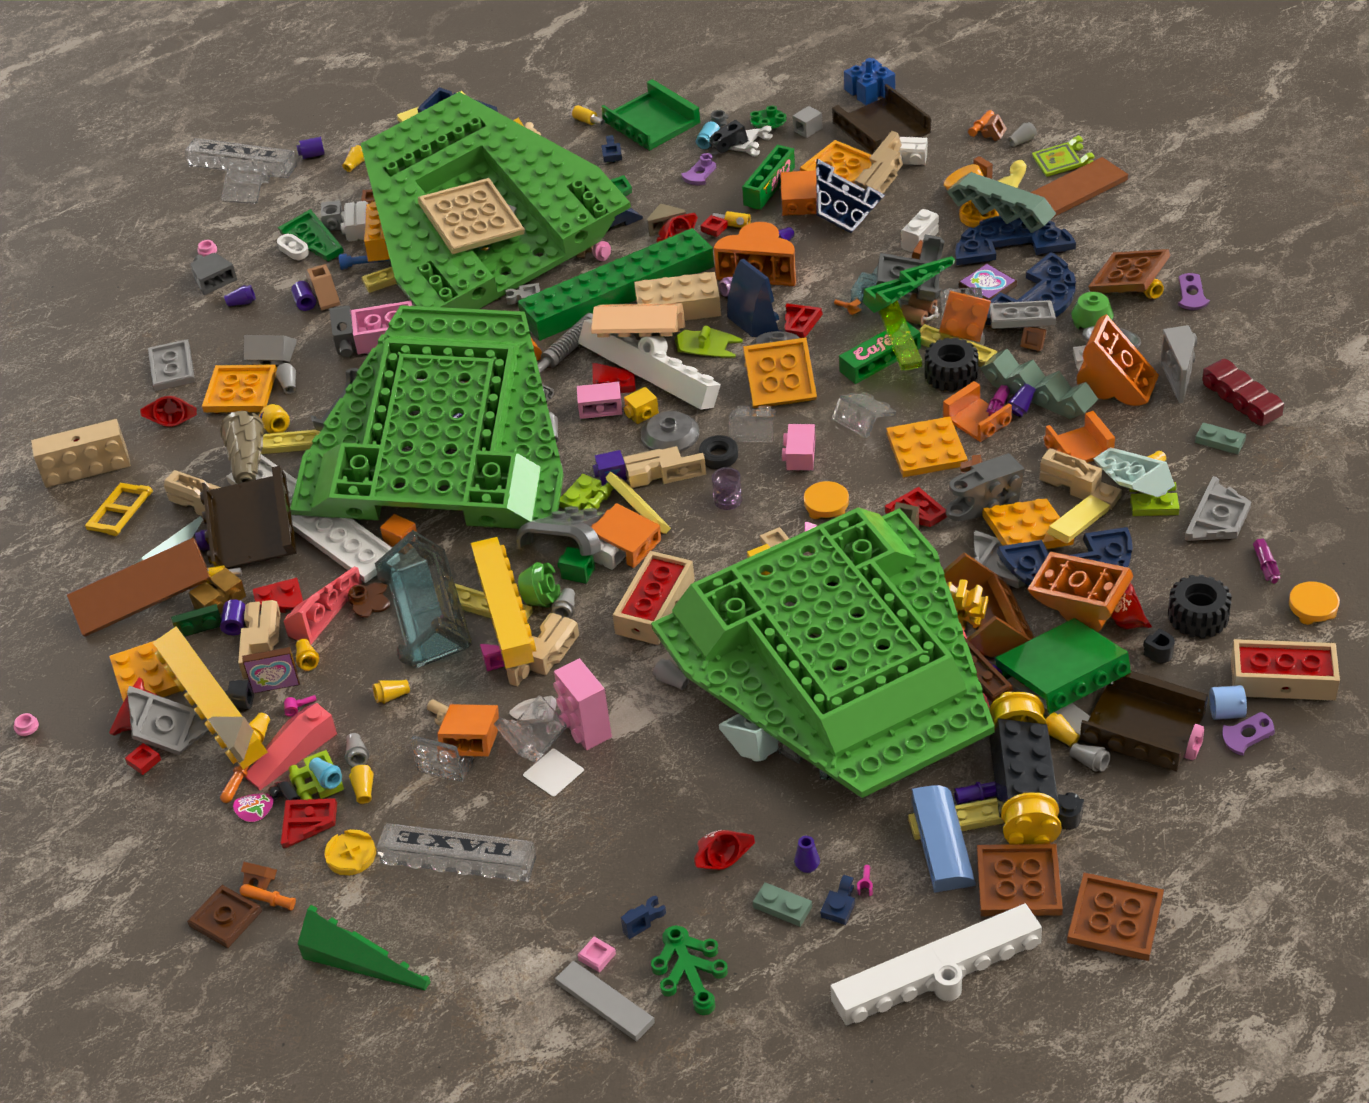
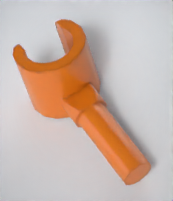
(852, 307)

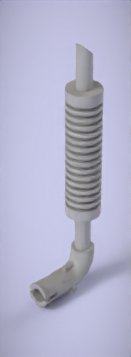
(560, 350)

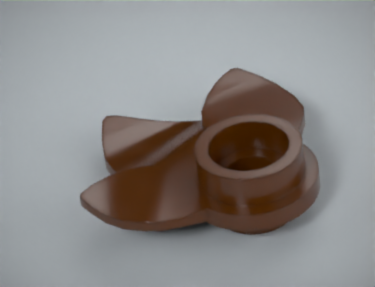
(368, 599)

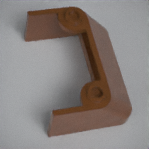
(1003, 622)

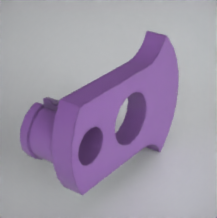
(704, 164)
(1191, 302)
(1238, 743)

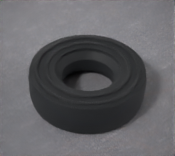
(719, 442)

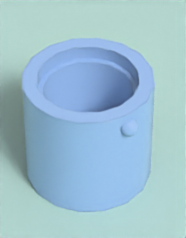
(1227, 702)

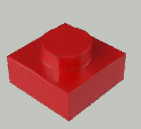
(714, 226)
(143, 759)

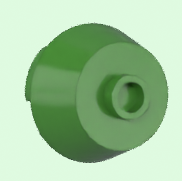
(1090, 308)
(538, 585)

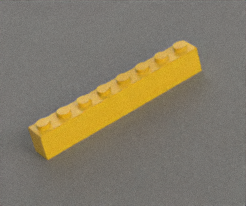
(504, 602)
(201, 689)

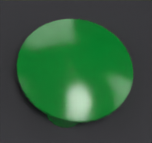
(768, 117)

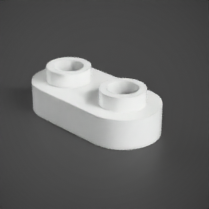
(293, 246)

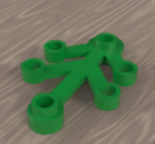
(688, 964)

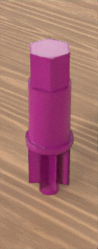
(998, 400)
(1267, 562)

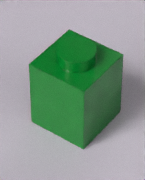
(575, 566)

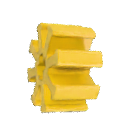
(969, 604)

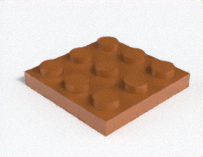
(1129, 271)
(1017, 876)
(1115, 916)

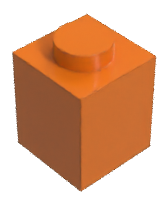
(396, 529)

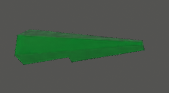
(884, 294)
(336, 947)

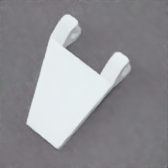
(750, 146)

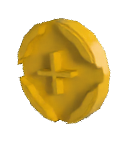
(350, 852)

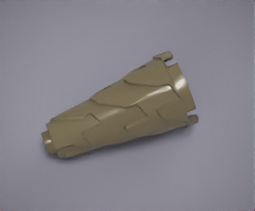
(244, 442)

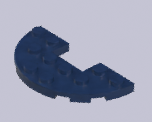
(979, 242)
(1053, 283)
(1105, 546)

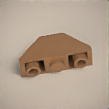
(322, 286)

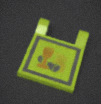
(1062, 157)

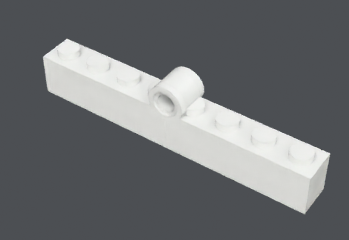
(649, 361)
(936, 965)

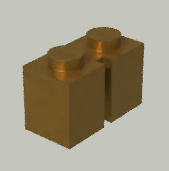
(228, 588)

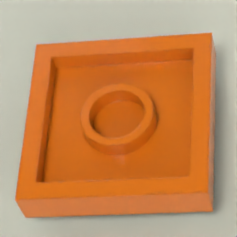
(964, 316)

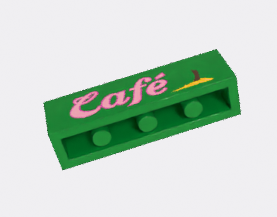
(767, 177)
(871, 356)

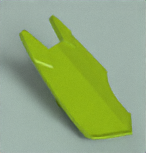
(706, 342)

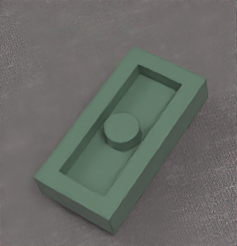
(1220, 438)
(782, 904)

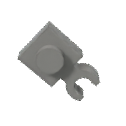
(514, 296)

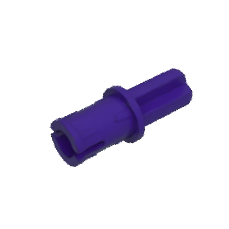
(974, 792)

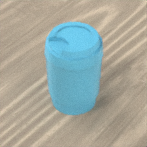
(705, 134)

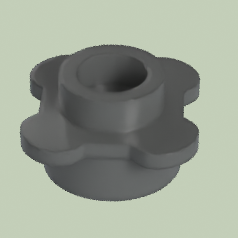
(719, 117)

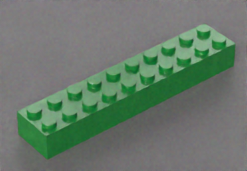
(613, 283)

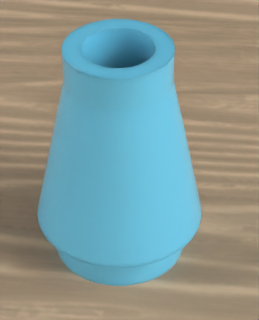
(327, 774)

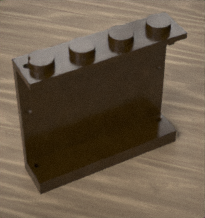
(876, 120)
(248, 521)
(1145, 719)

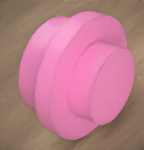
(206, 247)
(601, 250)
(25, 724)

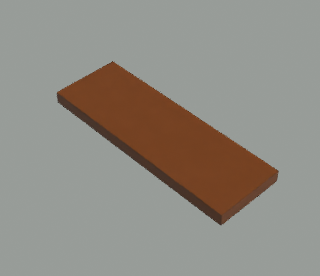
(1081, 185)
(138, 587)

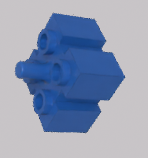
(868, 80)

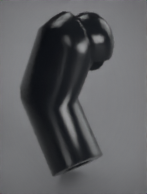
(283, 789)

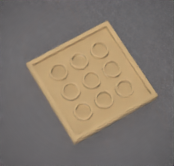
(470, 215)

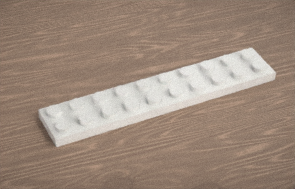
(336, 537)

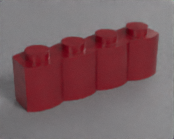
(1244, 393)

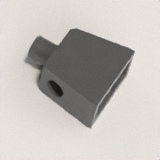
(212, 272)
(344, 339)

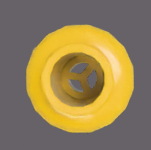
(274, 419)

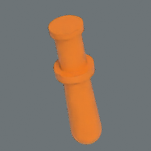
(980, 124)
(233, 784)
(262, 895)

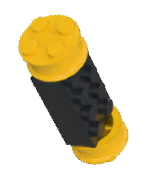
(1024, 770)

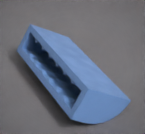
(942, 838)

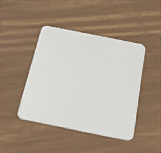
(553, 772)

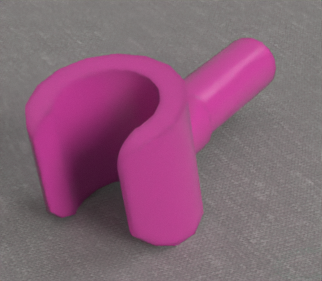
(291, 704)
(865, 881)

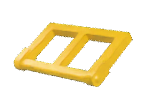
(93, 524)

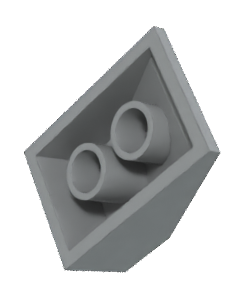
(1177, 358)

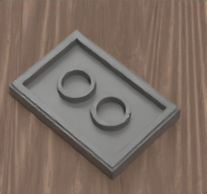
(1022, 314)
(171, 365)

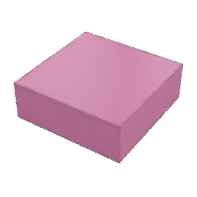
(596, 954)

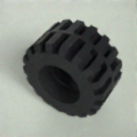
(951, 364)
(1199, 606)

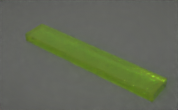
(900, 337)

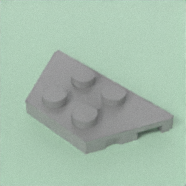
(1218, 514)
(986, 553)
(163, 721)

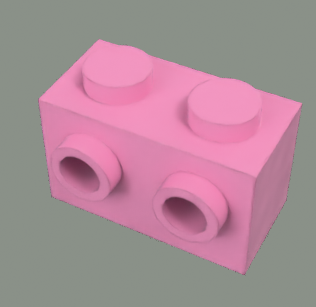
(599, 400)
(799, 447)

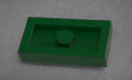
(197, 620)

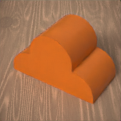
(760, 247)
(1115, 366)
(1080, 588)

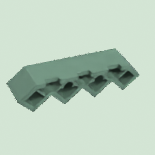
(1006, 199)
(1051, 391)

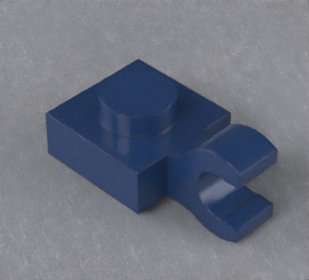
(611, 151)
(839, 904)
(640, 918)

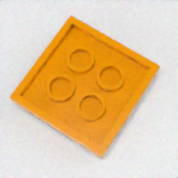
(846, 160)
(779, 372)
(239, 388)
(926, 446)
(1024, 522)
(142, 663)

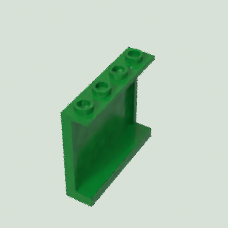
(653, 116)
(1065, 663)

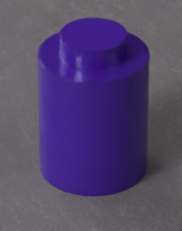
(310, 147)
(303, 295)
(232, 617)

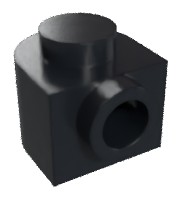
(1159, 646)
(240, 694)
(1070, 810)

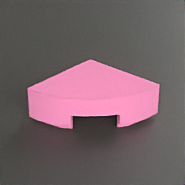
(1195, 742)

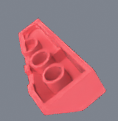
(318, 610)
(292, 743)

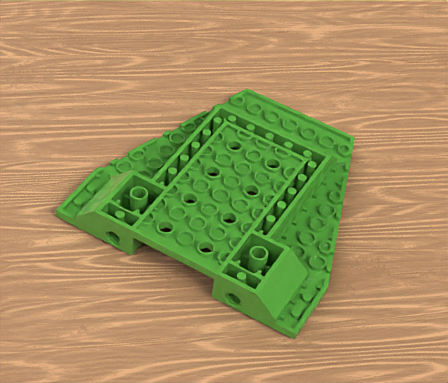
(557, 197)
(504, 441)
(888, 706)

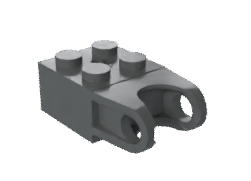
(986, 485)

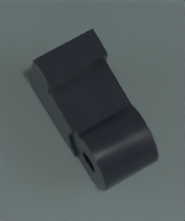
(728, 136)

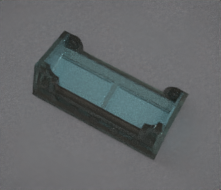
(424, 600)

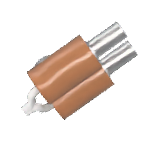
(918, 310)

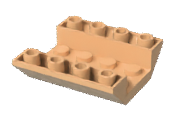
(637, 319)

